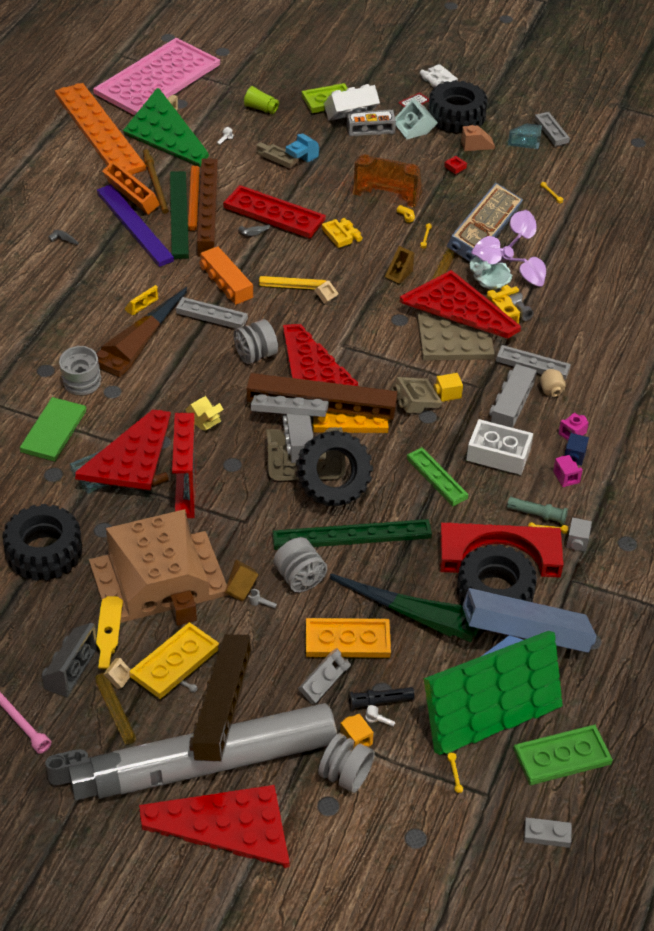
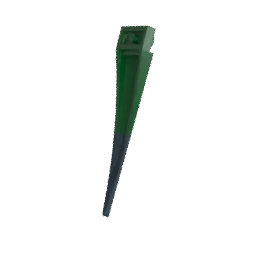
(438, 615)

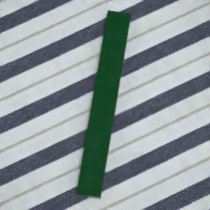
(179, 215)
(356, 533)

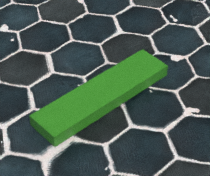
(437, 477)

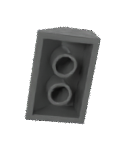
(71, 660)

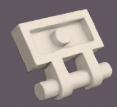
(437, 75)

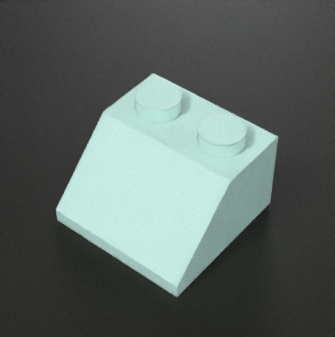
(415, 120)

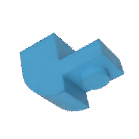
(303, 148)

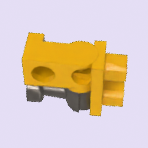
(510, 302)

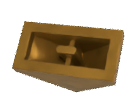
(401, 265)
(240, 580)

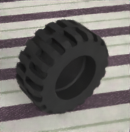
(457, 105)
(358, 460)
(48, 560)
(497, 563)

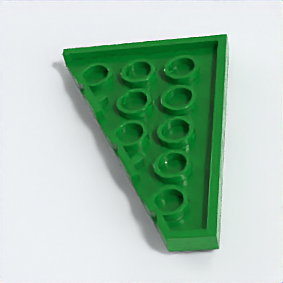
(163, 128)

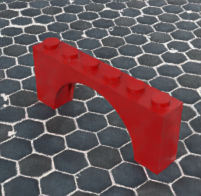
(540, 543)

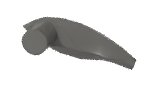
(252, 231)
(63, 235)

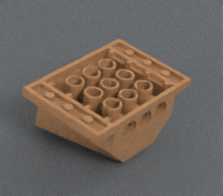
(154, 561)

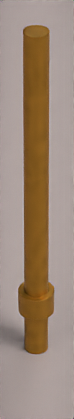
(149, 162)

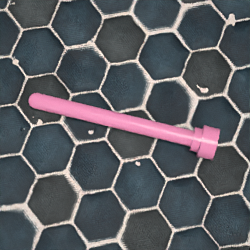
(39, 741)

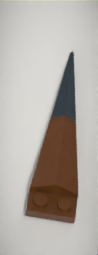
(122, 350)

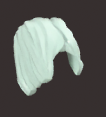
(489, 275)

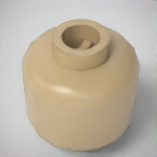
(552, 382)

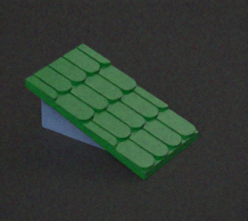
(493, 691)

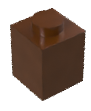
(183, 607)

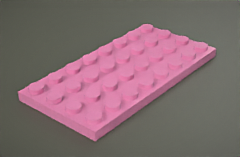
(166, 68)

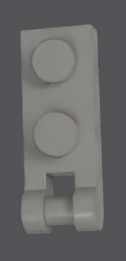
(323, 676)

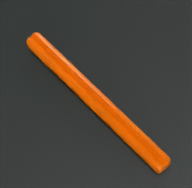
(193, 198)

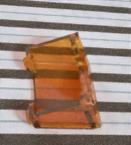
(388, 176)

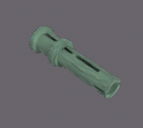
(547, 512)

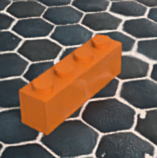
(131, 187)
(226, 275)

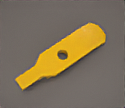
(108, 620)

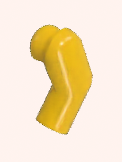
(408, 213)

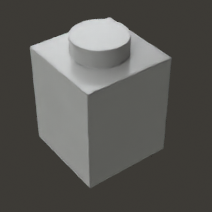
(579, 534)

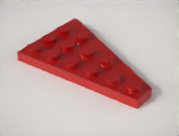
(458, 301)
(311, 360)
(132, 456)
(235, 821)

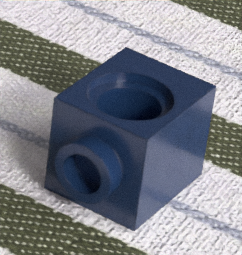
(577, 448)

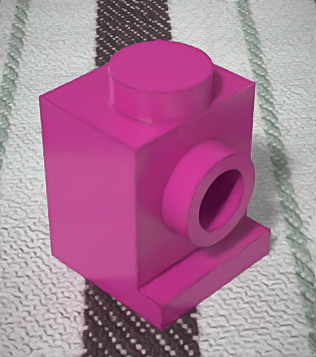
(576, 423)
(567, 471)

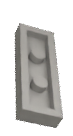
(552, 128)

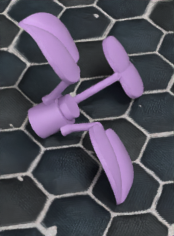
(489, 249)

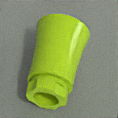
(259, 100)

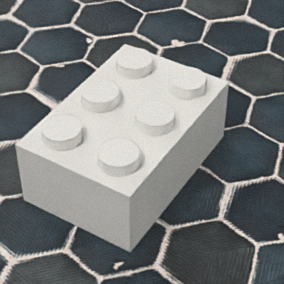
(351, 100)
(499, 446)

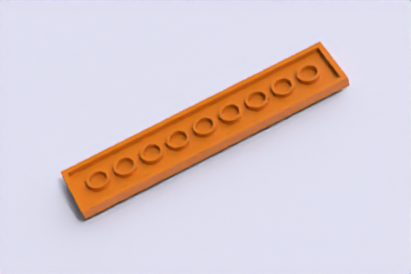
(99, 128)

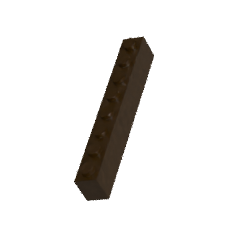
(221, 698)

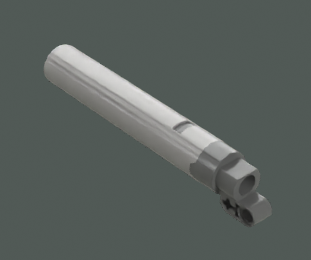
(173, 761)

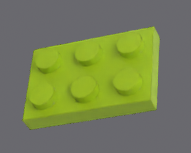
(316, 97)

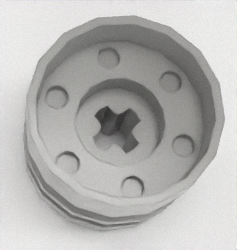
(255, 341)
(80, 370)
(300, 564)
(346, 762)

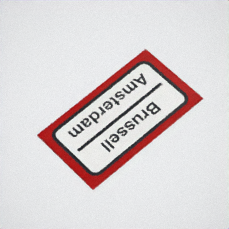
(419, 97)

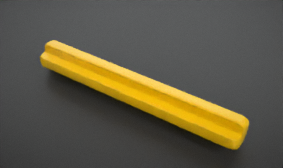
(284, 282)

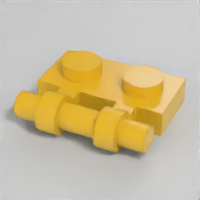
(342, 232)

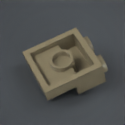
(415, 394)

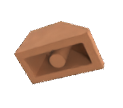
(475, 139)

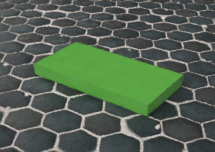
(53, 429)
(562, 754)

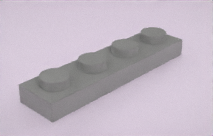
(211, 313)
(540, 363)
(289, 405)

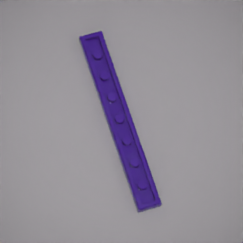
(135, 225)

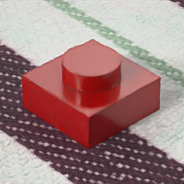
(455, 164)

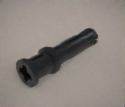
(367, 698)

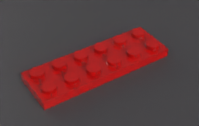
(274, 211)

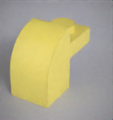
(204, 413)

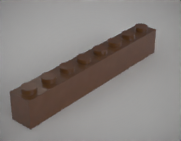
(207, 205)
(340, 397)

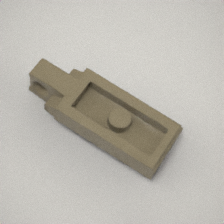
(276, 154)

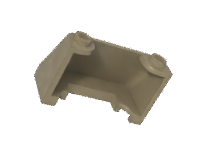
(280, 468)

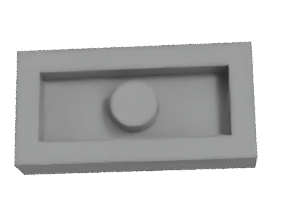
(547, 832)

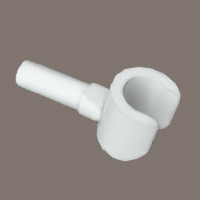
(227, 132)
(373, 716)

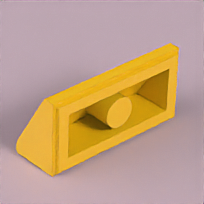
(142, 301)

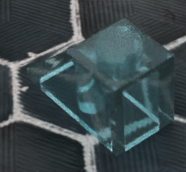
(525, 136)

